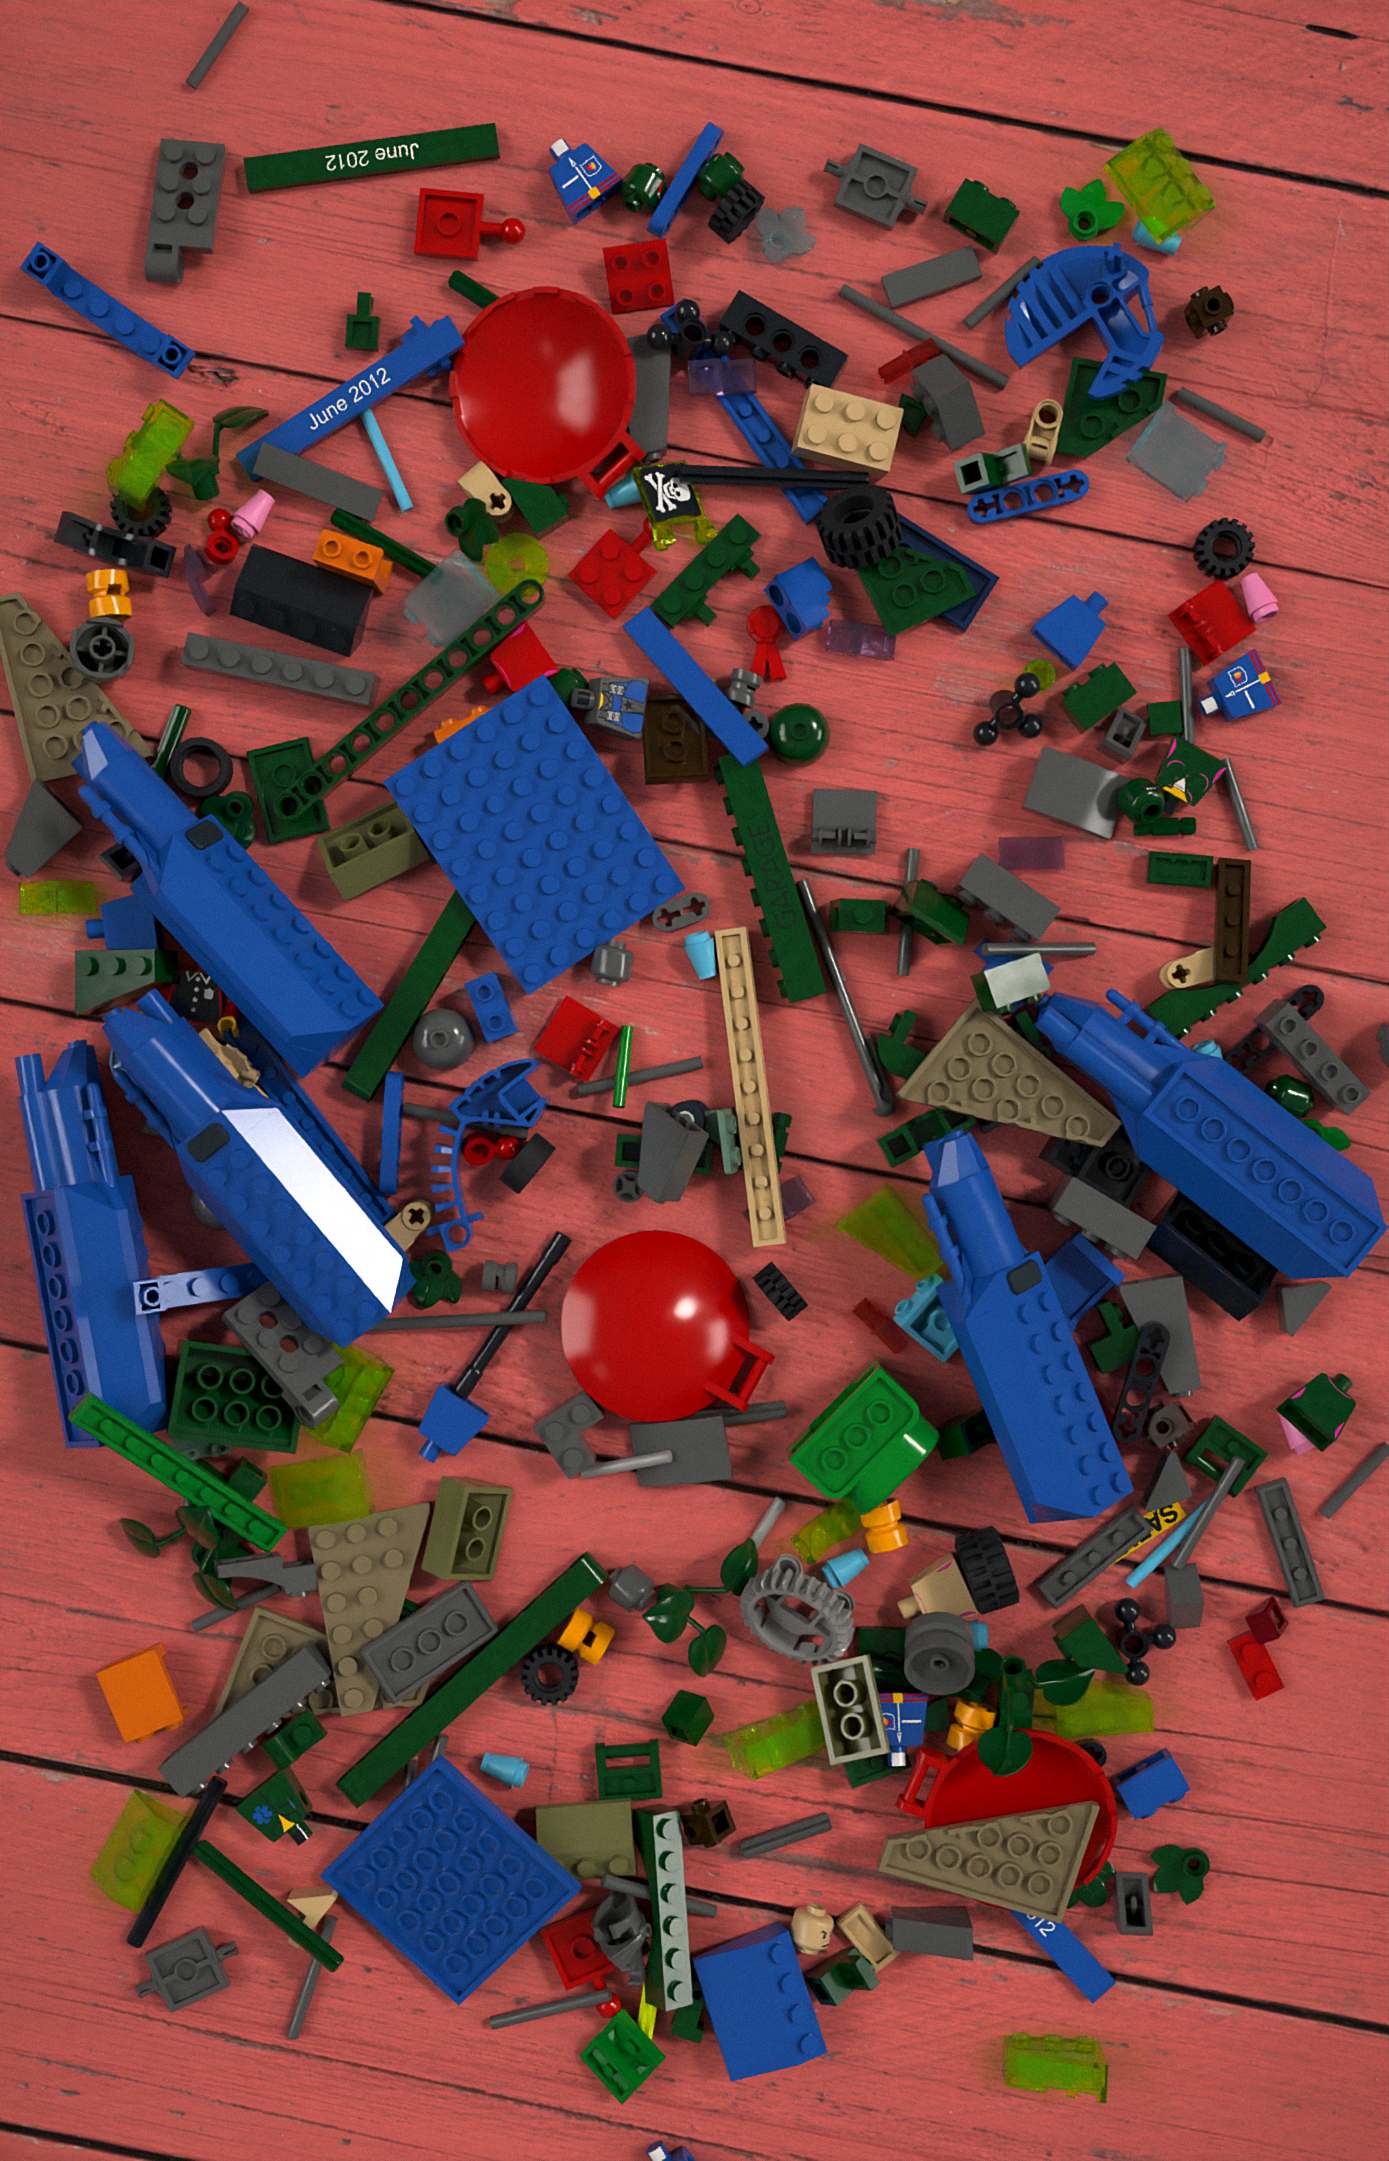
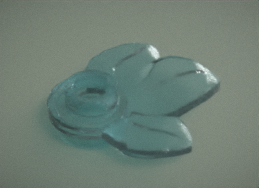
(785, 229)

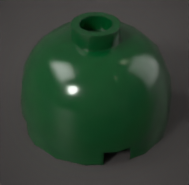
(798, 734)

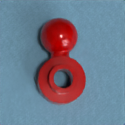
(220, 523)
(505, 1147)

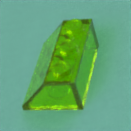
(1160, 185)
(357, 1389)
(138, 1850)

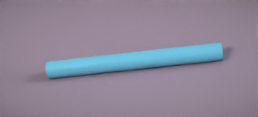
(386, 461)
(1163, 1550)

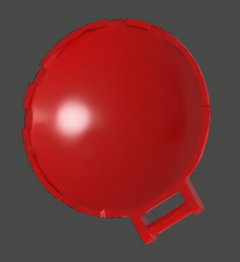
(546, 389)
(658, 1328)
(1053, 1777)

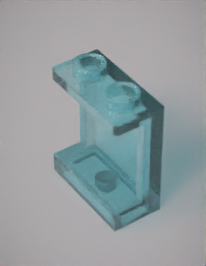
(1176, 453)
(449, 599)

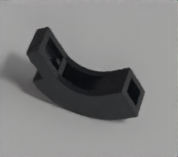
(115, 547)

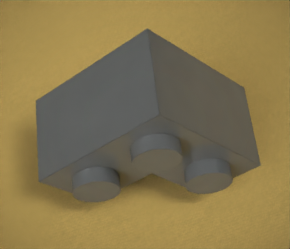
(949, 400)
(562, 1432)

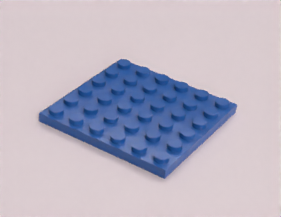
(450, 1879)

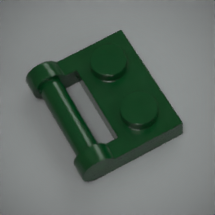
(1225, 1443)
(629, 1781)

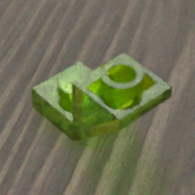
(56, 897)
(825, 1530)

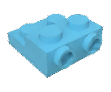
(926, 1320)

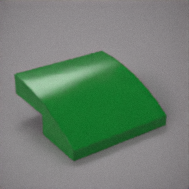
(622, 2056)

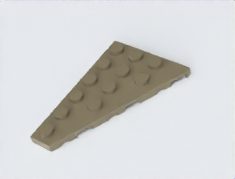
(50, 694)
(999, 1077)
(362, 1589)
(271, 1640)
(1005, 1860)

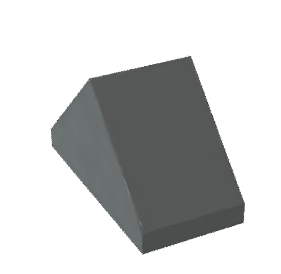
(1122, 736)
(121, 863)
(1297, 1302)
(1166, 1484)
(1183, 1596)
(1132, 1904)

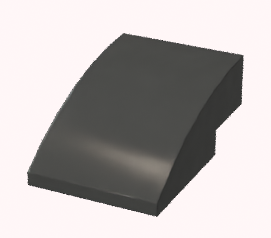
(1074, 793)
(696, 1446)

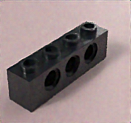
(748, 311)

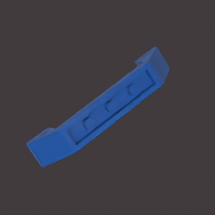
(107, 313)
(195, 1287)

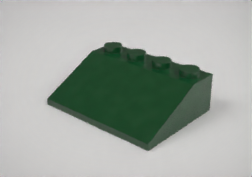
(228, 1400)

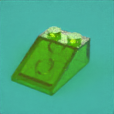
(323, 1489)

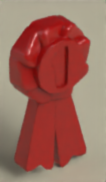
(765, 629)

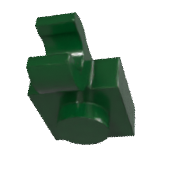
(363, 328)
(1024, 1027)

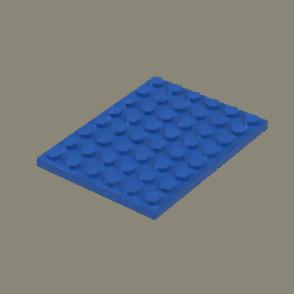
(534, 834)

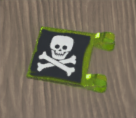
(671, 504)

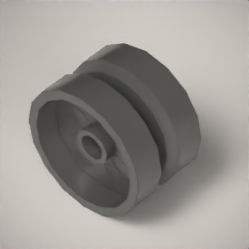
(939, 1653)

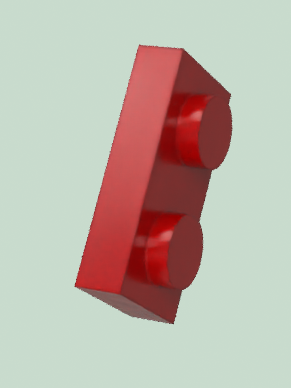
(1255, 1665)

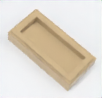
(867, 1936)

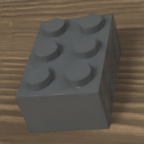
(1006, 900)
(1099, 1217)

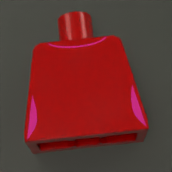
(519, 661)

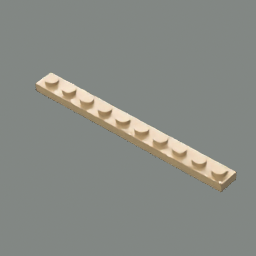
(750, 1087)

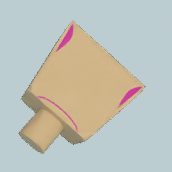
(939, 1590)

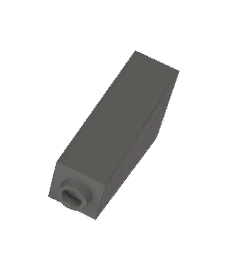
(651, 407)
(1165, 1301)

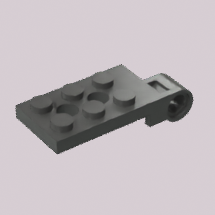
(177, 229)
(296, 1372)

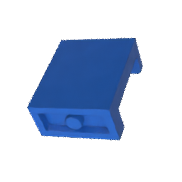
(1080, 1276)

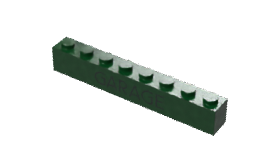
(772, 879)

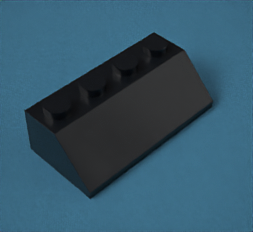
(302, 600)
(1210, 1257)

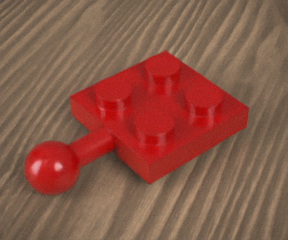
(453, 225)
(615, 571)
(580, 1956)

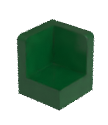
(688, 1717)

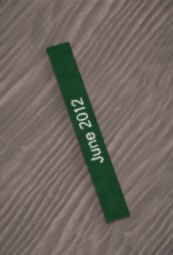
(371, 158)

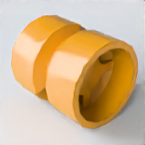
(115, 604)
(884, 1530)
(576, 1630)
(971, 1723)

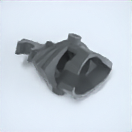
(623, 1934)

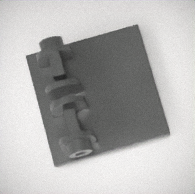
(844, 821)

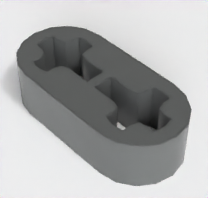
(685, 919)

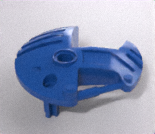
(1060, 303)

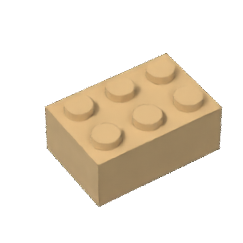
(847, 431)

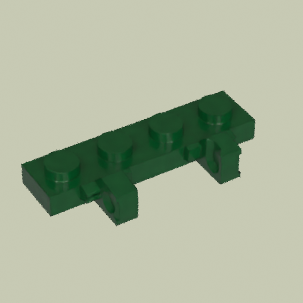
(723, 554)

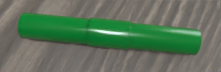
(622, 1066)

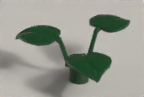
(201, 469)
(206, 1530)
(673, 1606)
(1062, 1684)

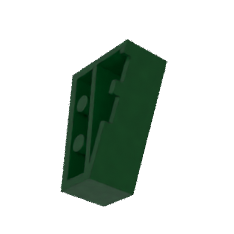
(118, 976)

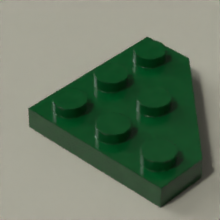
(1093, 424)
(913, 588)

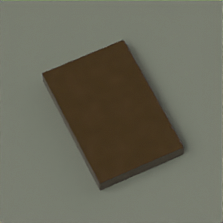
(673, 742)

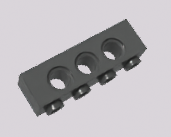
(1311, 1056)

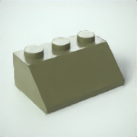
(371, 849)
(467, 1529)
(850, 1710)
(589, 1837)

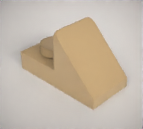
(312, 1904)

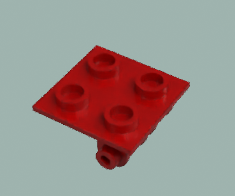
(638, 276)
(1211, 622)
(576, 1038)

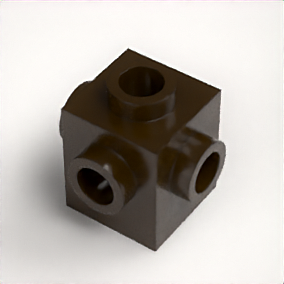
(1203, 320)
(1177, 1419)
(707, 1822)

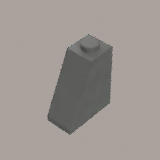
(40, 830)
(668, 1152)
(931, 1931)

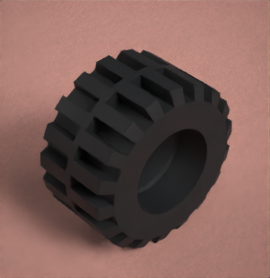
(859, 526)
(987, 1570)

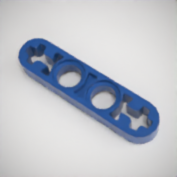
(685, 180)
(1029, 503)
(391, 1133)

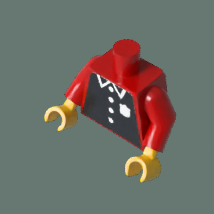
(201, 1000)

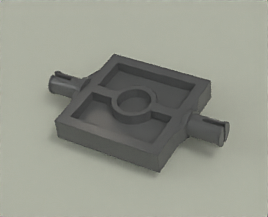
(875, 187)
(187, 1969)

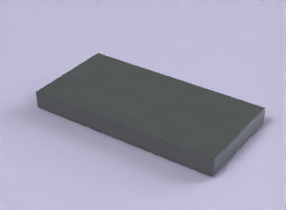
(429, 1641)

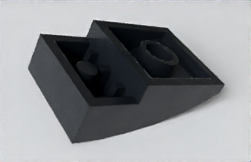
(1109, 1169)

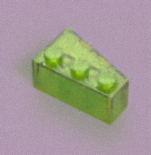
(148, 453)
(893, 1232)
(1104, 1711)
(776, 1740)
(1055, 2063)

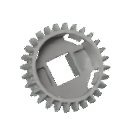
(784, 1626)

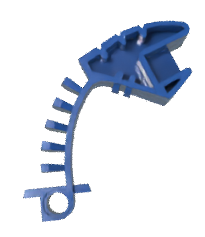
(495, 1098)

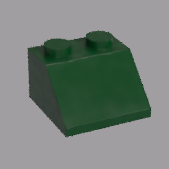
(931, 914)
(1085, 1642)

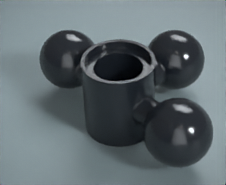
(690, 336)
(1028, 725)
(1162, 1636)

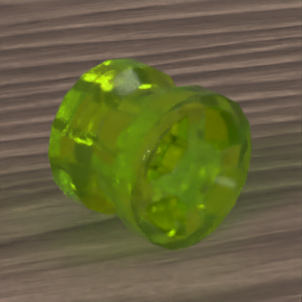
(1048, 673)

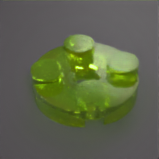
(509, 549)

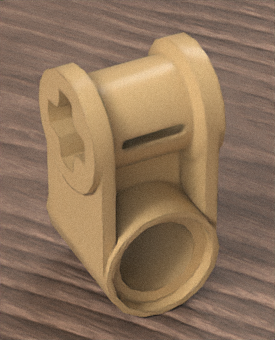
(1042, 437)
(483, 485)
(1195, 969)
(404, 1226)

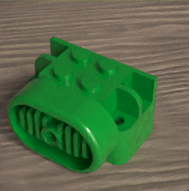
(864, 1441)

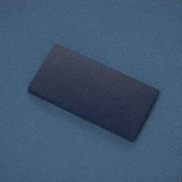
(979, 577)

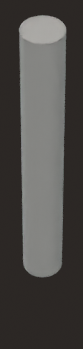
(627, 1464)
(768, 1521)

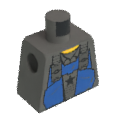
(614, 705)

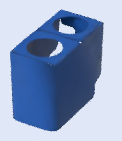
(801, 597)

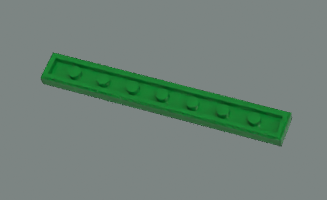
(177, 1471)

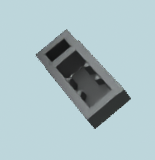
(293, 1577)

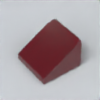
(1267, 1621)

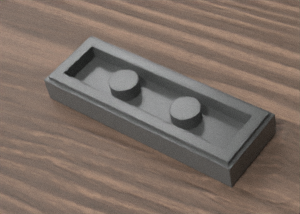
(931, 277)

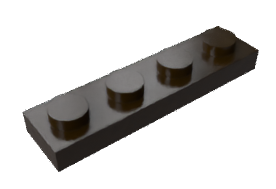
(1231, 921)

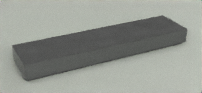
(318, 481)
(1289, 1542)
(1093, 1556)

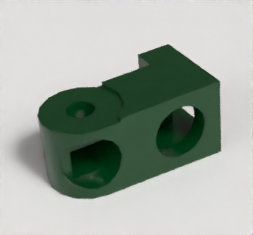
(686, 2020)

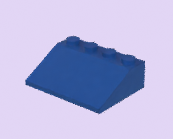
(759, 2003)

